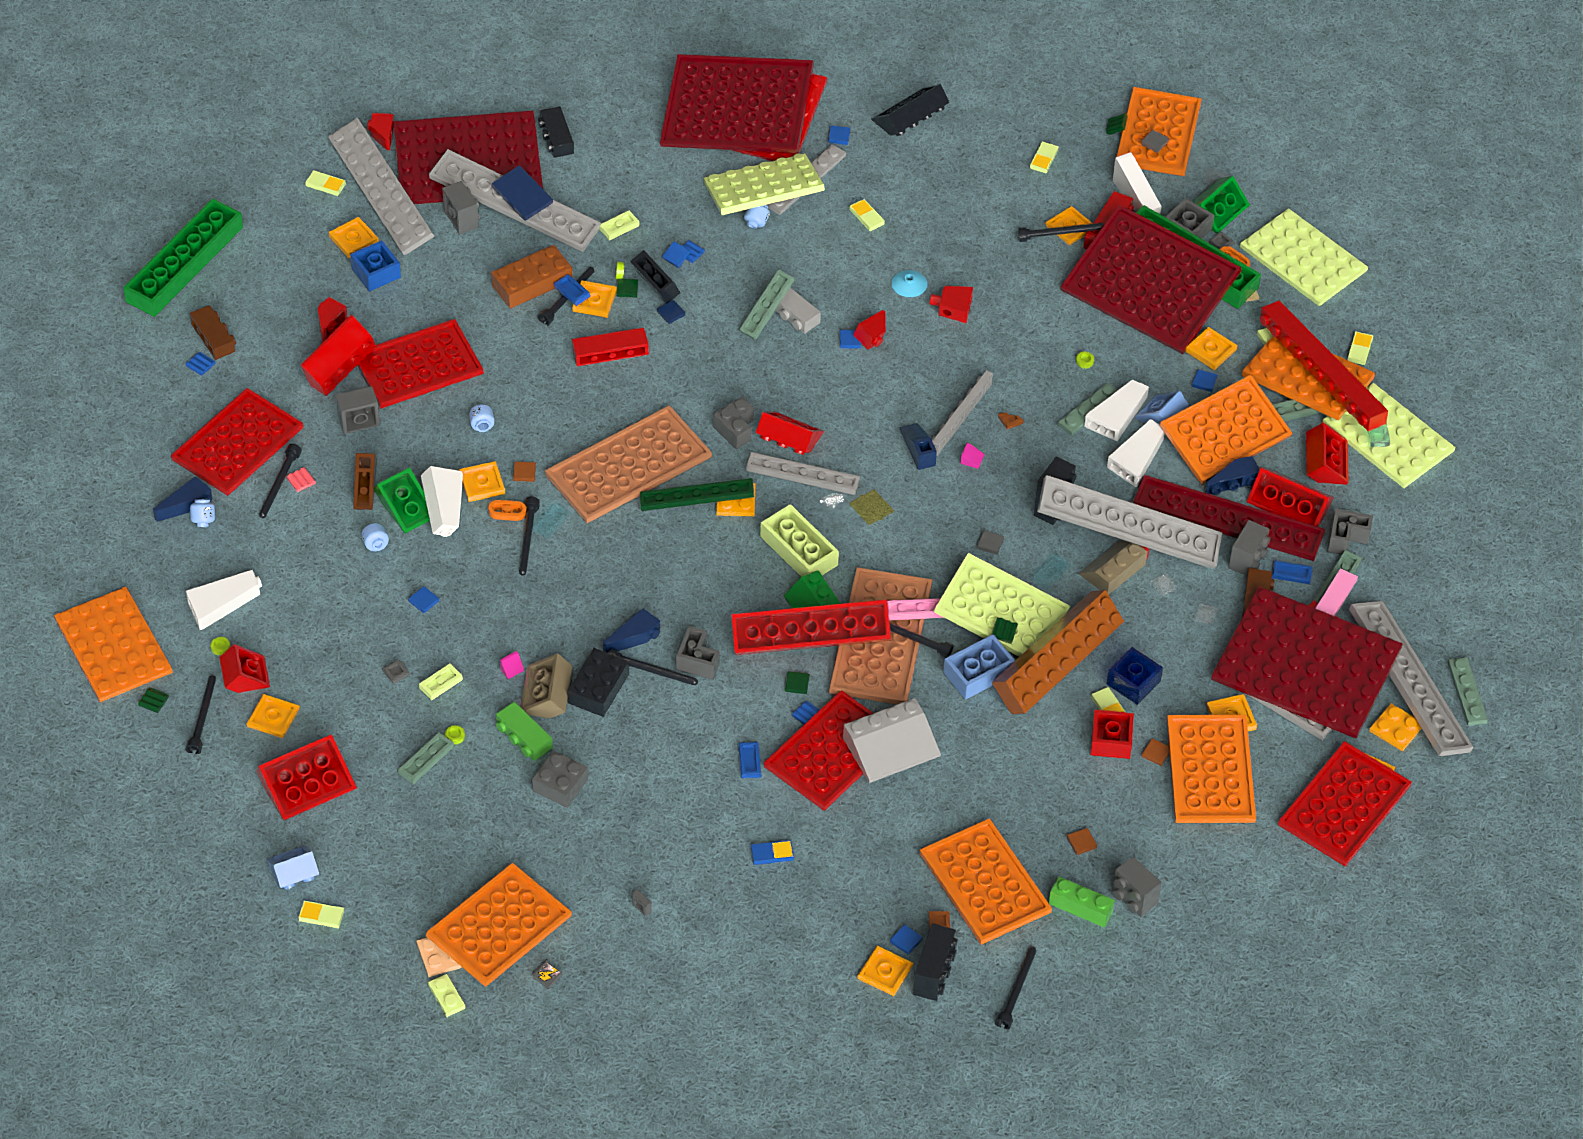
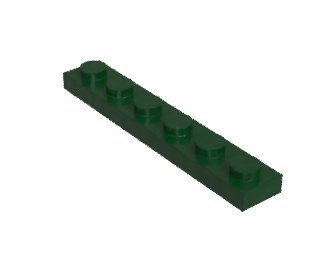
(696, 494)

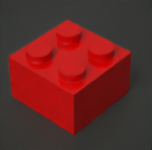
(1112, 734)

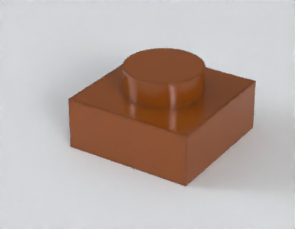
(940, 918)

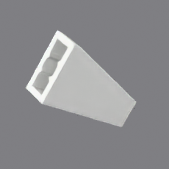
(1132, 183)
(1117, 411)
(1137, 453)
(443, 498)
(222, 597)

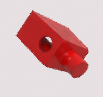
(954, 302)

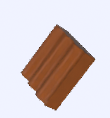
(524, 471)
(1156, 752)
(1081, 841)

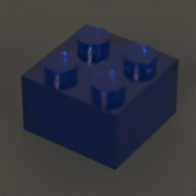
(1134, 675)

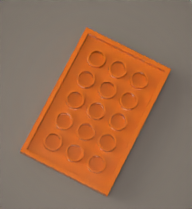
(1168, 115)
(1284, 374)
(1225, 428)
(113, 644)
(1211, 769)
(985, 881)
(498, 924)

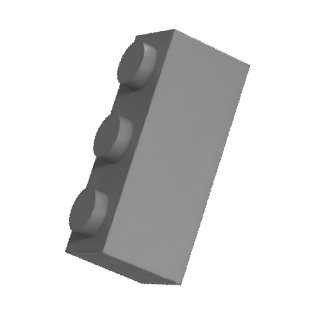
(798, 312)

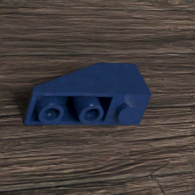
(919, 445)
(1237, 474)

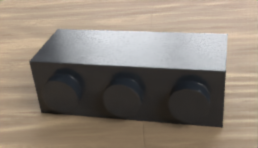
(556, 132)
(655, 277)

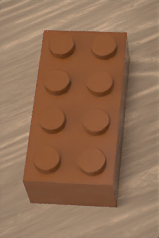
(530, 276)

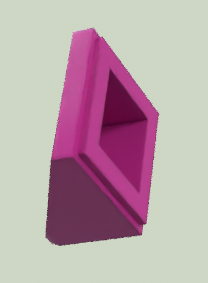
(971, 456)
(511, 665)

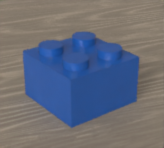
(375, 265)

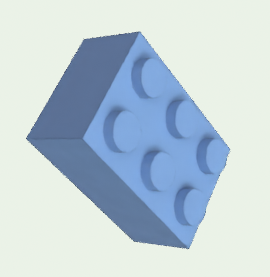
(977, 666)

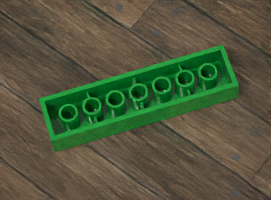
(183, 257)
(1245, 283)

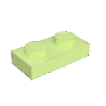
(619, 225)
(440, 681)
(446, 995)

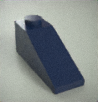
(180, 500)
(634, 632)

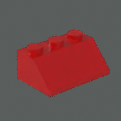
(788, 432)
(1327, 455)

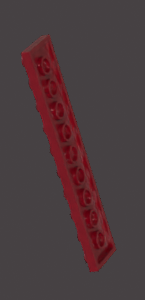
(1228, 516)

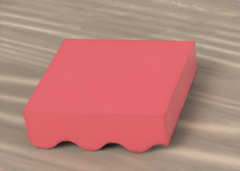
(300, 479)

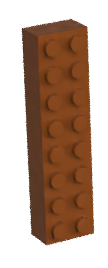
(1058, 652)

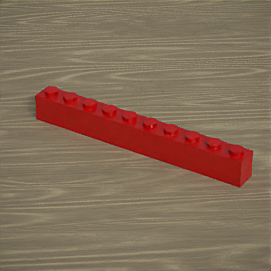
(1324, 366)

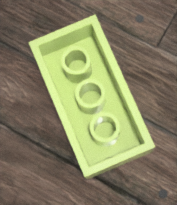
(798, 542)

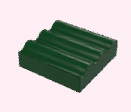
(1116, 124)
(627, 288)
(1004, 630)
(797, 682)
(153, 700)

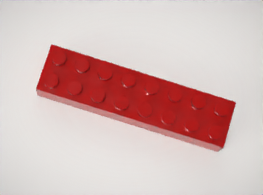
(811, 627)

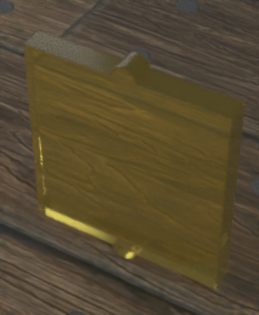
(871, 507)

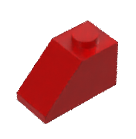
(382, 128)
(871, 330)

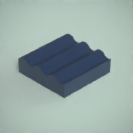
(671, 312)

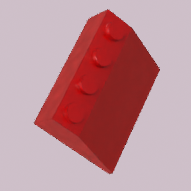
(306, 777)

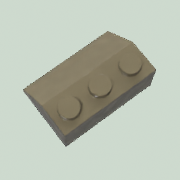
(1115, 566)
(548, 684)

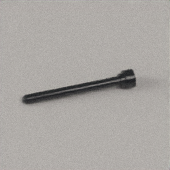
(1026, 234)
(548, 314)
(292, 452)
(532, 506)
(944, 649)
(655, 669)
(195, 742)
(1005, 1016)

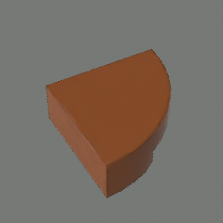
(1010, 421)

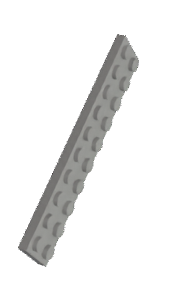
(381, 186)
(555, 220)
(1129, 522)
(1415, 683)

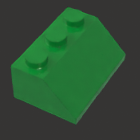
(1224, 201)
(810, 592)

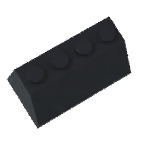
(912, 109)

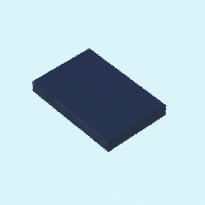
(522, 193)

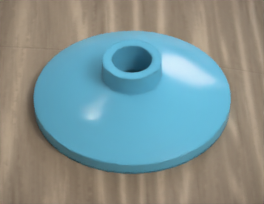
(909, 283)

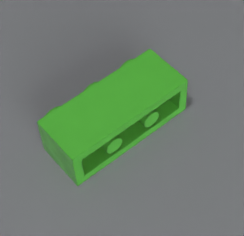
(523, 731)
(1081, 901)

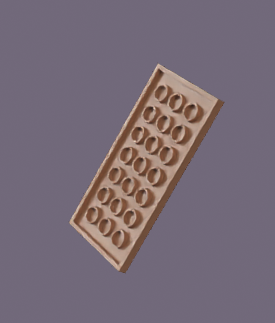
(628, 464)
(883, 668)

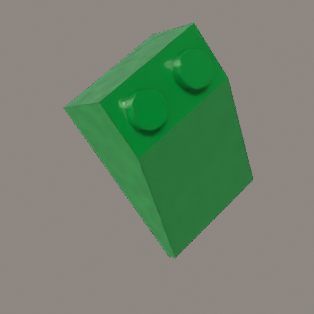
(404, 500)

